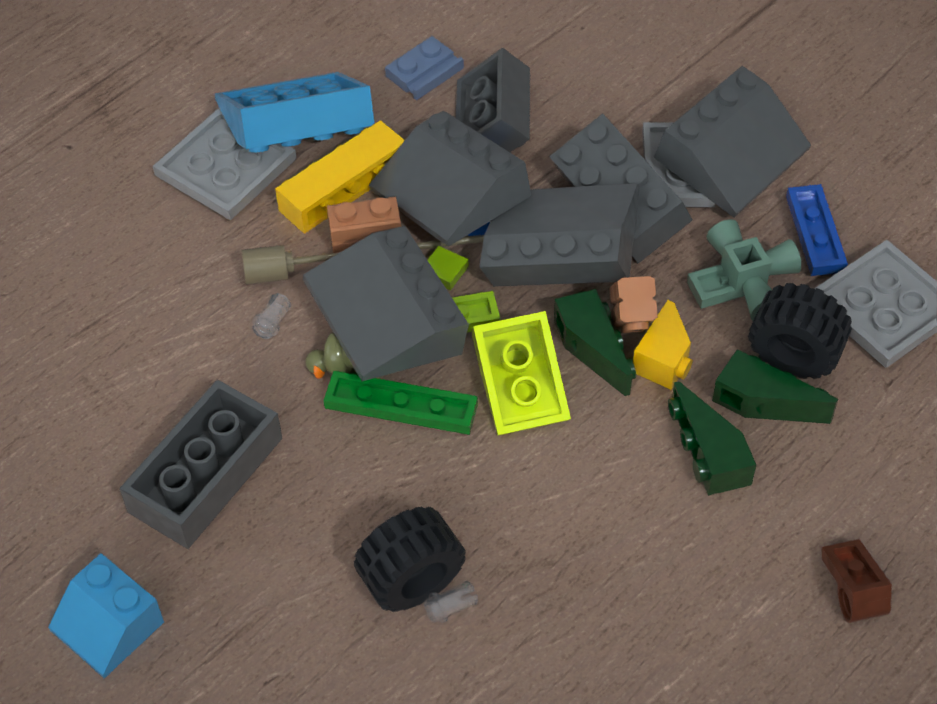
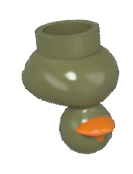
(330, 360)

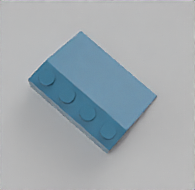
(296, 110)

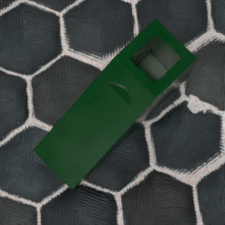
(589, 336)
(766, 392)
(717, 446)

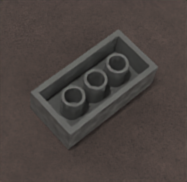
(605, 157)
(201, 463)

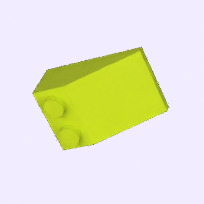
(520, 373)

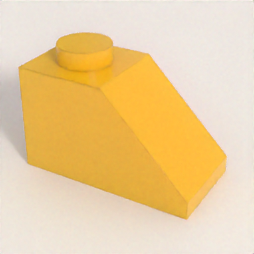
(664, 349)

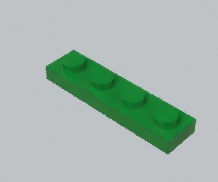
(401, 402)

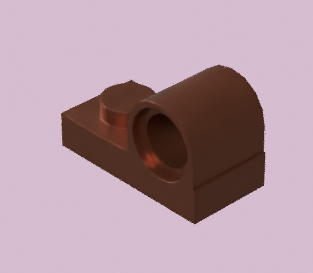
(861, 584)

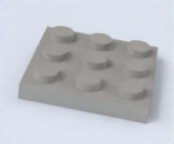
(218, 169)
(888, 302)

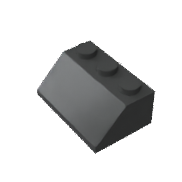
(497, 100)

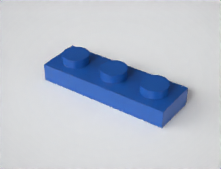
(816, 230)

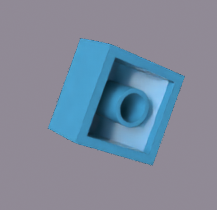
(105, 615)

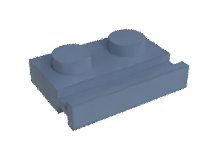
(424, 67)

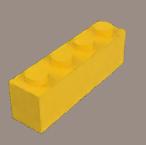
(337, 176)

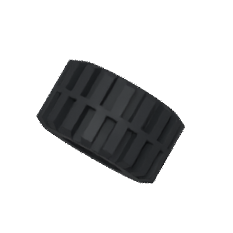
(800, 330)
(409, 558)

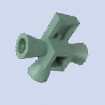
(742, 268)

